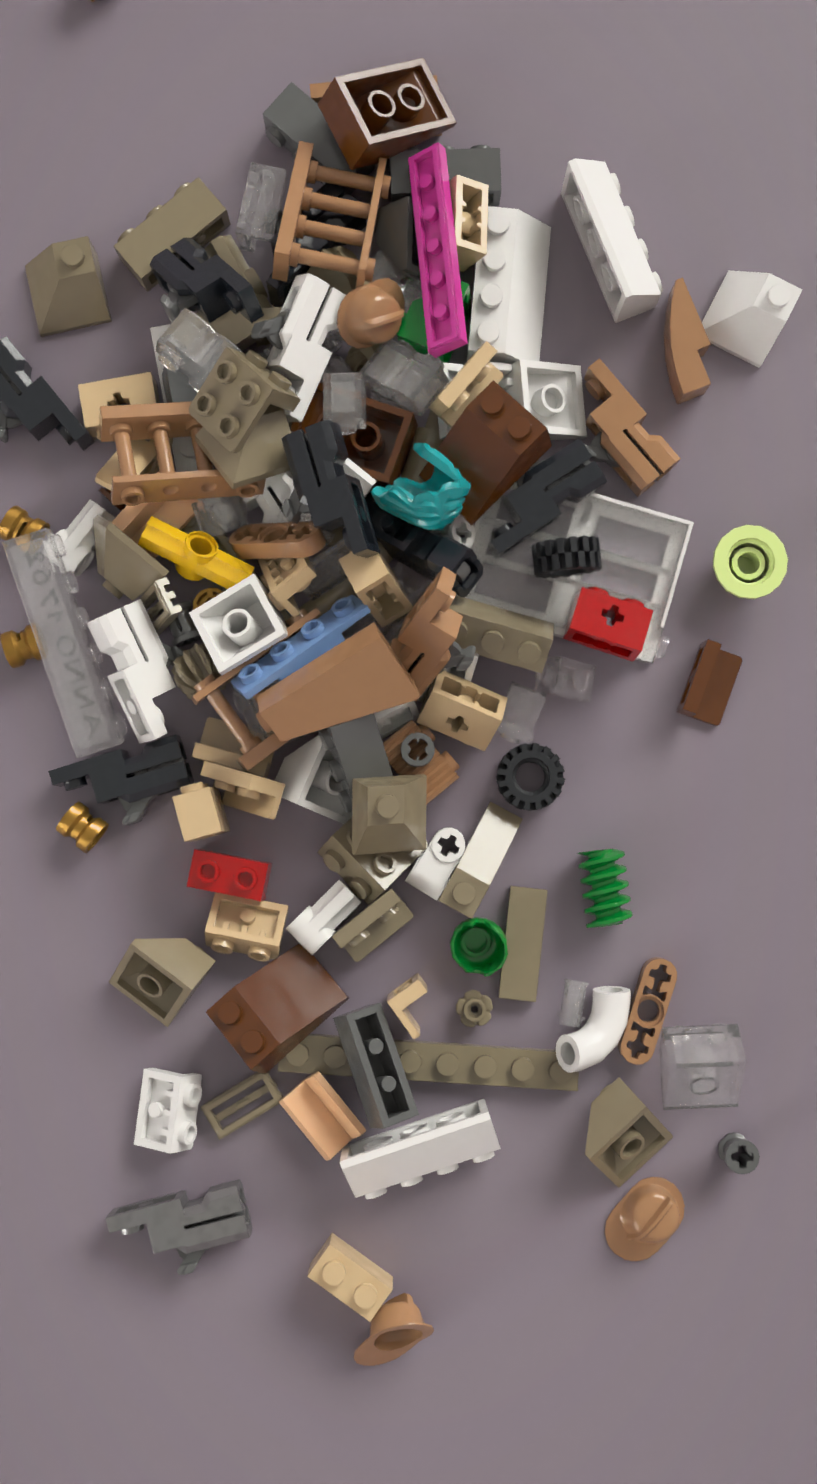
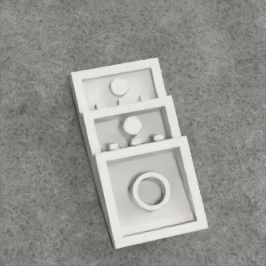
(543, 388)

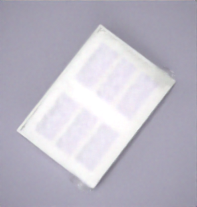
(638, 558)

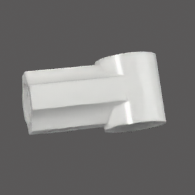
(80, 538)
(318, 922)

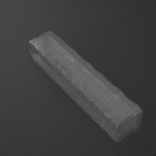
(64, 641)

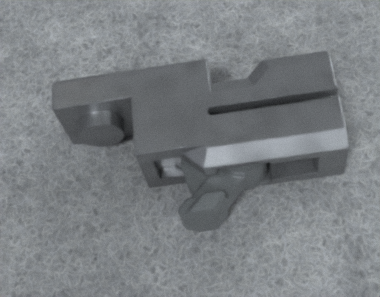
(187, 1224)

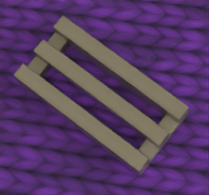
(165, 598)
(214, 1119)

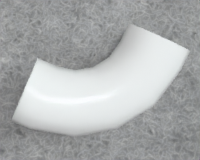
(599, 1034)

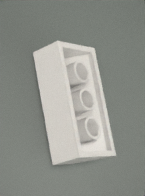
(609, 239)
(510, 287)
(419, 1149)

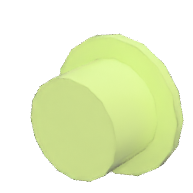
(750, 562)

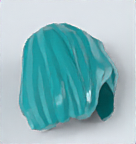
(427, 503)

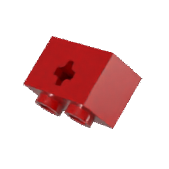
(589, 627)
(229, 874)

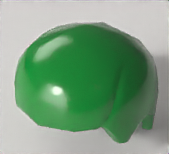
(479, 946)

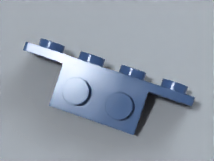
(308, 644)

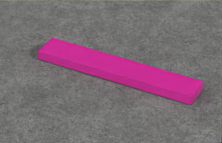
(437, 251)

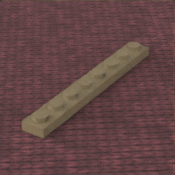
(443, 1063)

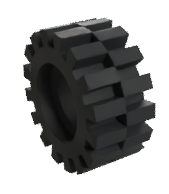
(566, 557)
(552, 772)

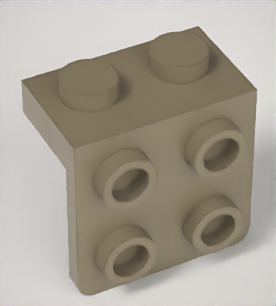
(238, 396)
(365, 873)

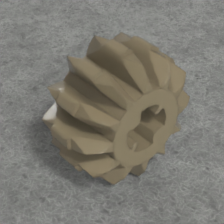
(193, 668)

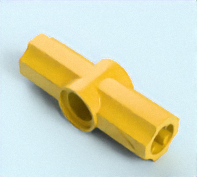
(194, 554)

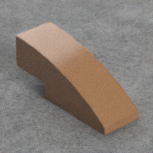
(684, 345)

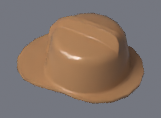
(371, 313)
(644, 1219)
(393, 1332)

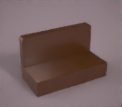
(709, 683)

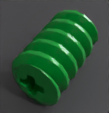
(605, 887)

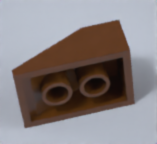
(384, 111)
(379, 447)
(492, 448)
(277, 1008)

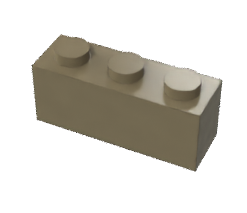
(189, 214)
(503, 634)

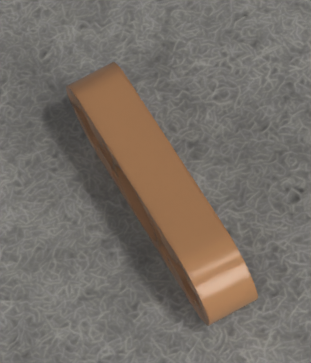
(277, 540)
(629, 1033)

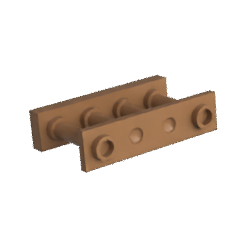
(296, 225)
(160, 423)
(252, 747)

